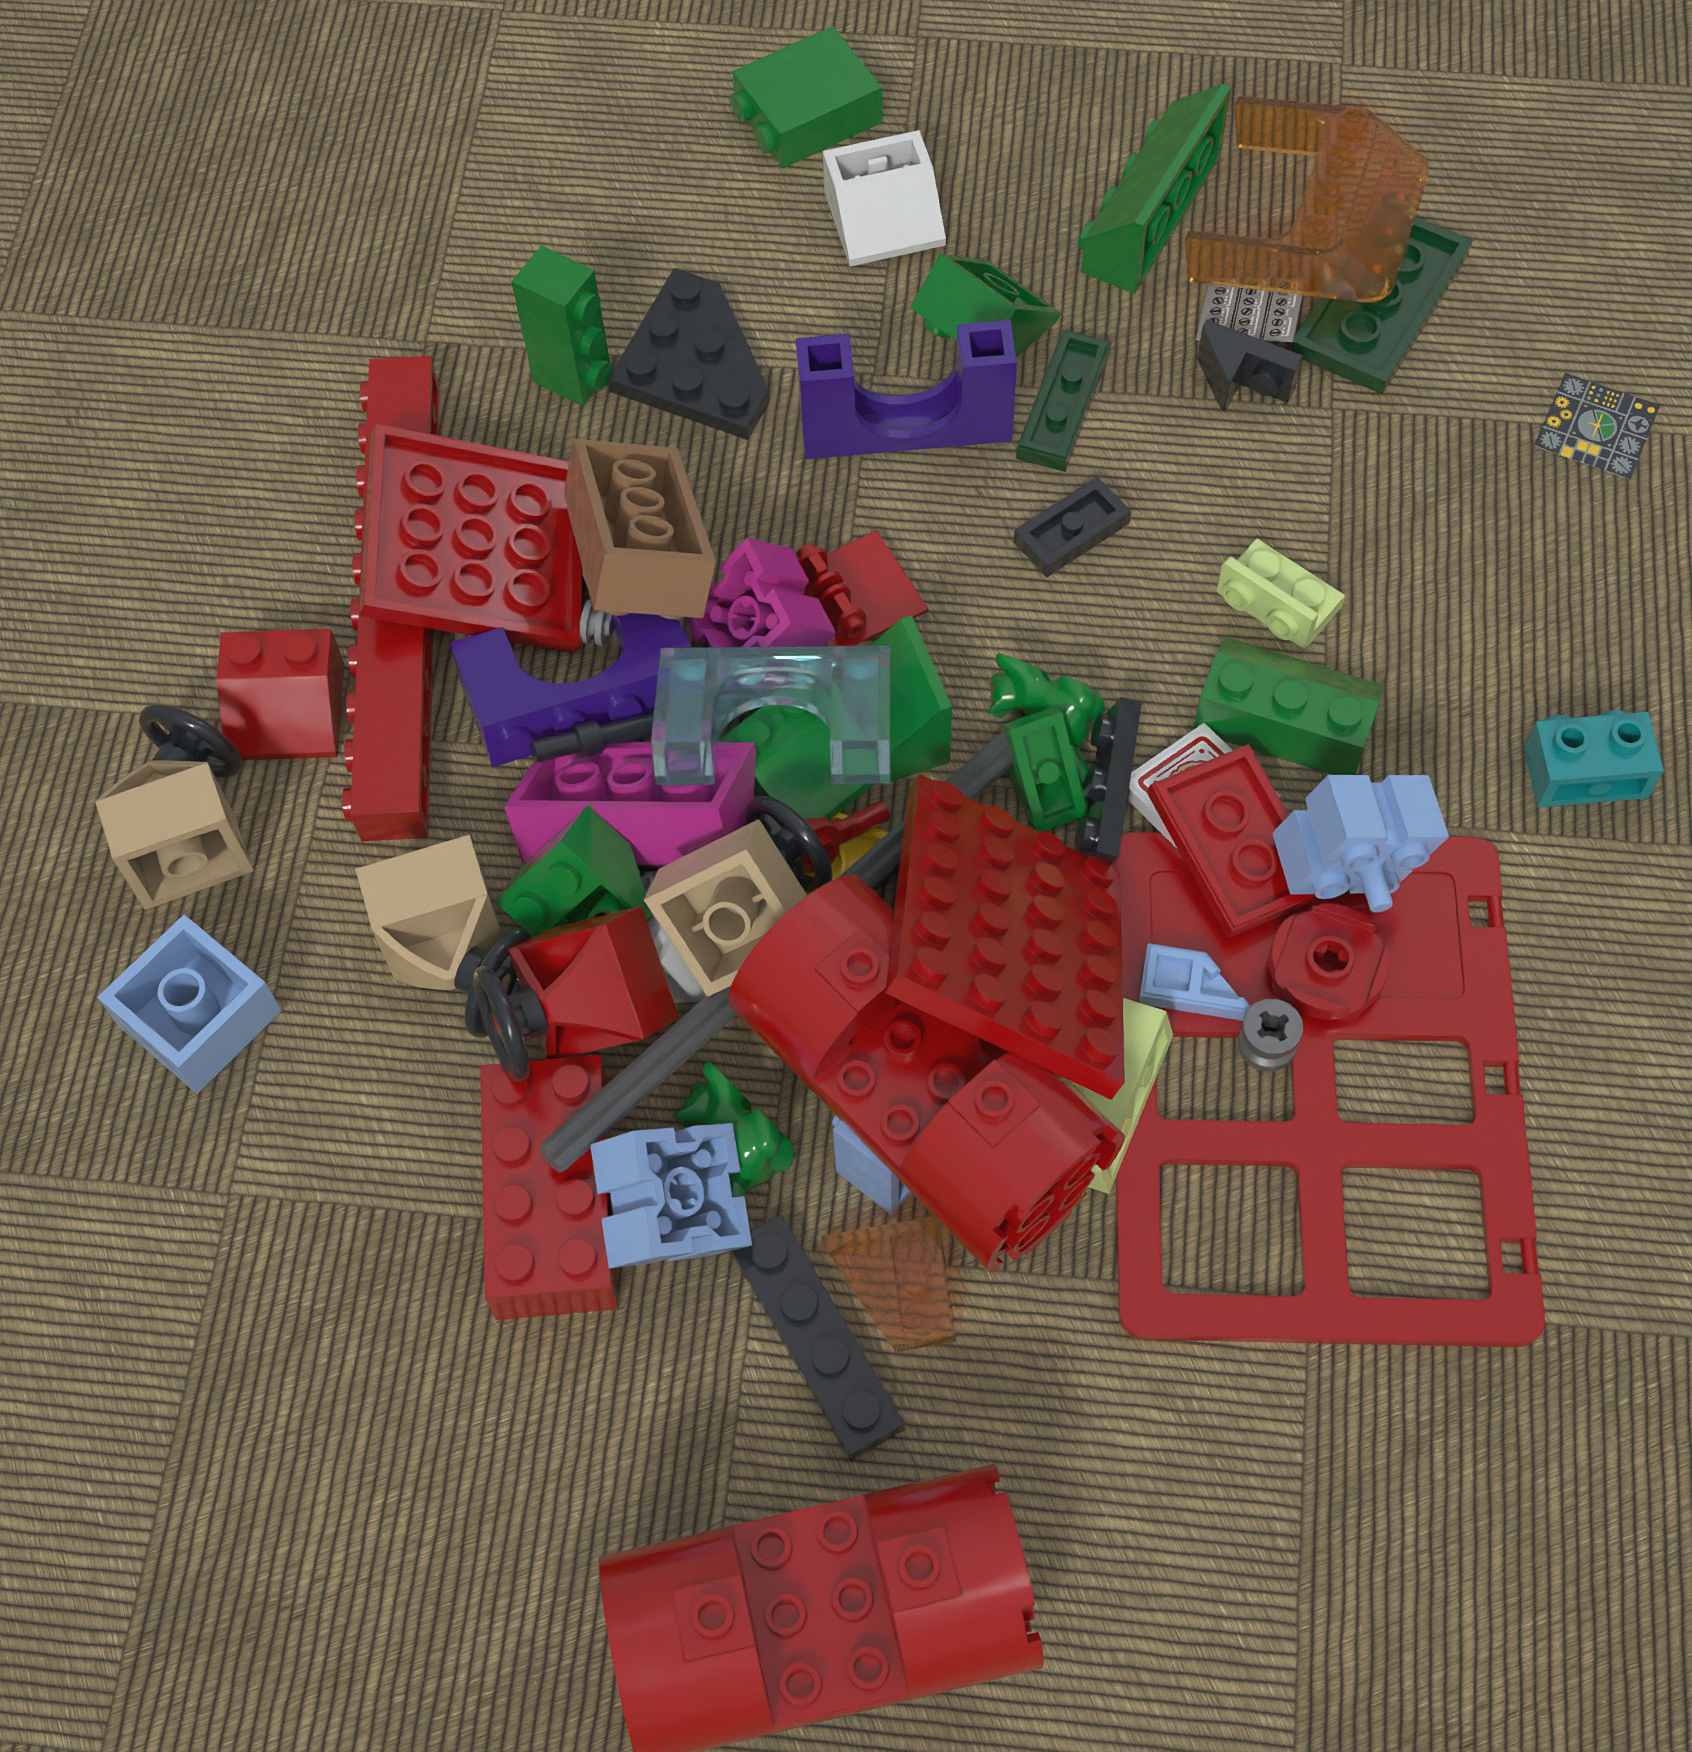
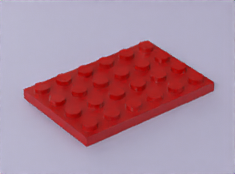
(1009, 936)

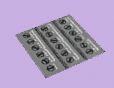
(1252, 312)

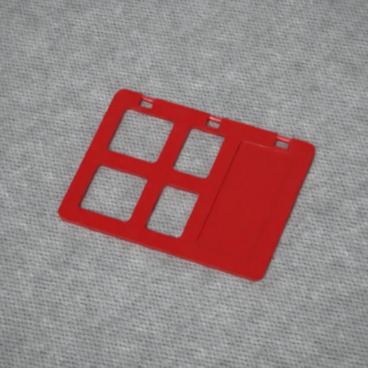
(1440, 987)

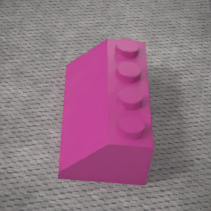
(622, 788)

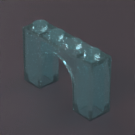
(711, 686)

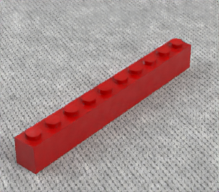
(390, 658)

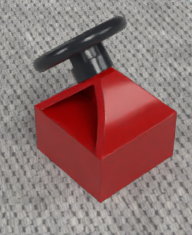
(580, 991)

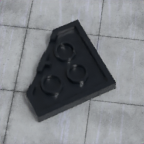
(693, 359)

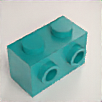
(1593, 758)

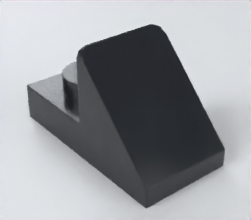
(1239, 359)

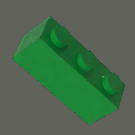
(562, 325)

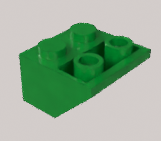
(575, 877)

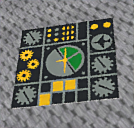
(1597, 426)

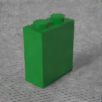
(806, 97)

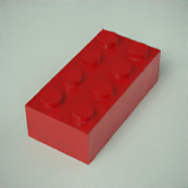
(540, 1223)

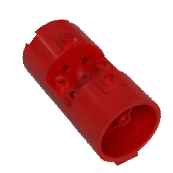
(958, 1120)
(819, 1613)

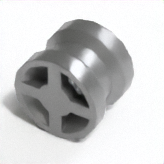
(1269, 1049)

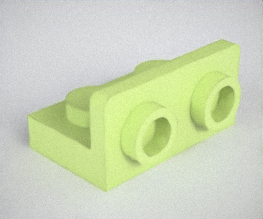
(1279, 593)

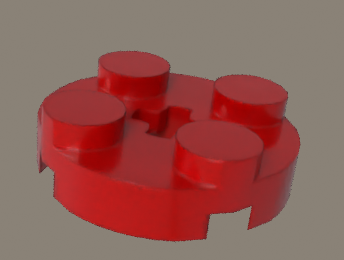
(1323, 993)

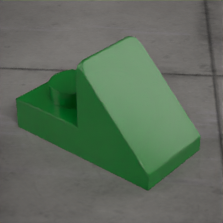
(1044, 769)

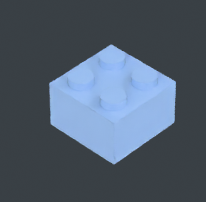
(190, 1003)

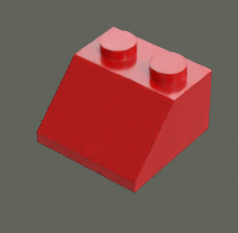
(280, 693)

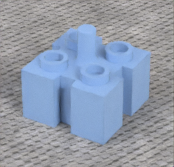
(1360, 836)
(670, 1194)

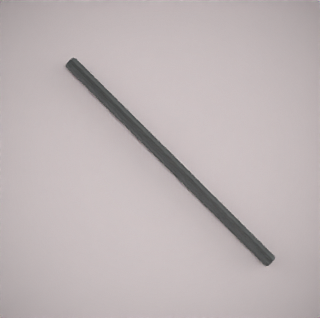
(713, 1012)

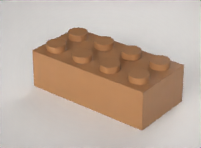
(638, 530)

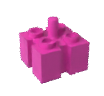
(761, 602)

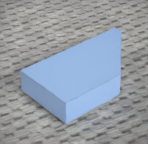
(1188, 983)

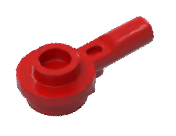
(838, 831)

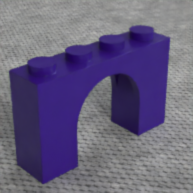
(962, 410)
(518, 708)

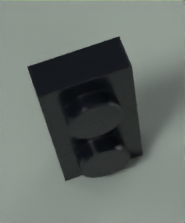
(1072, 527)

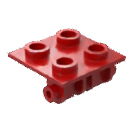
(859, 588)

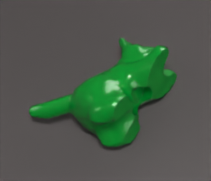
(1030, 691)
(759, 1142)

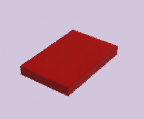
(1223, 828)

